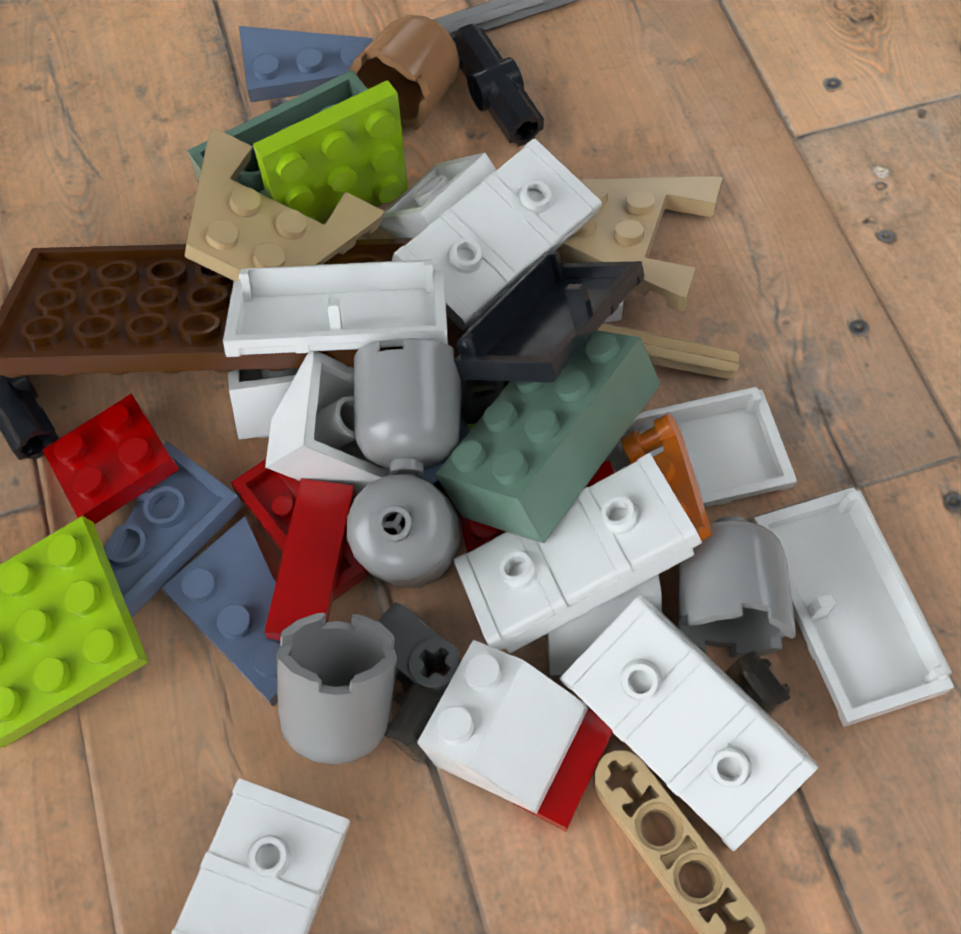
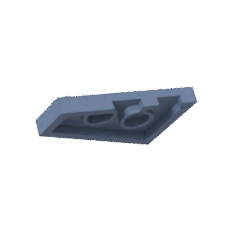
(294, 61)
(168, 529)
(229, 601)

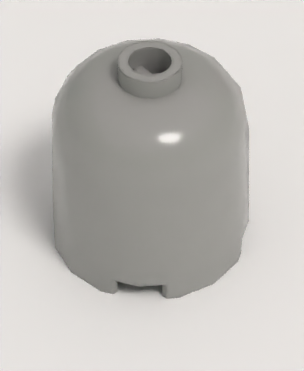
(407, 405)
(421, 549)
(736, 590)
(335, 687)

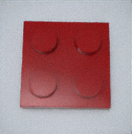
(110, 460)

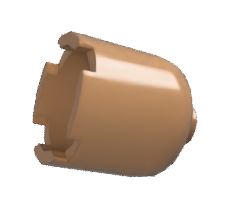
(416, 60)

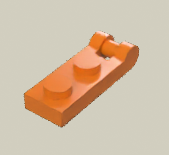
(673, 464)

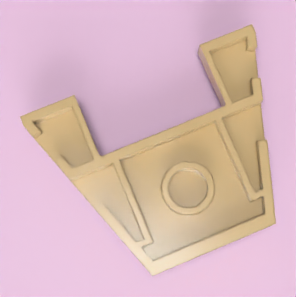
(629, 223)
(244, 229)

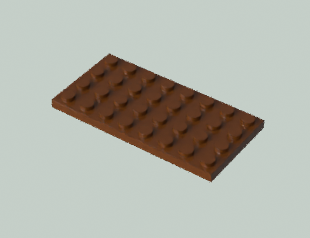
(134, 312)

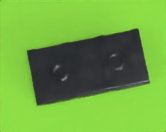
(544, 320)

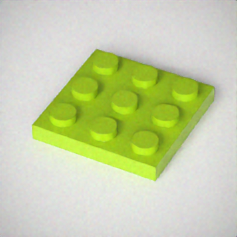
(338, 151)
(60, 629)

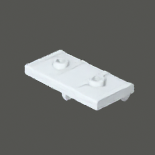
(502, 230)
(335, 307)
(728, 443)
(600, 548)
(857, 608)
(689, 722)
(264, 866)

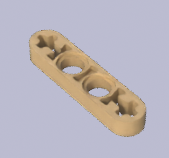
(683, 849)

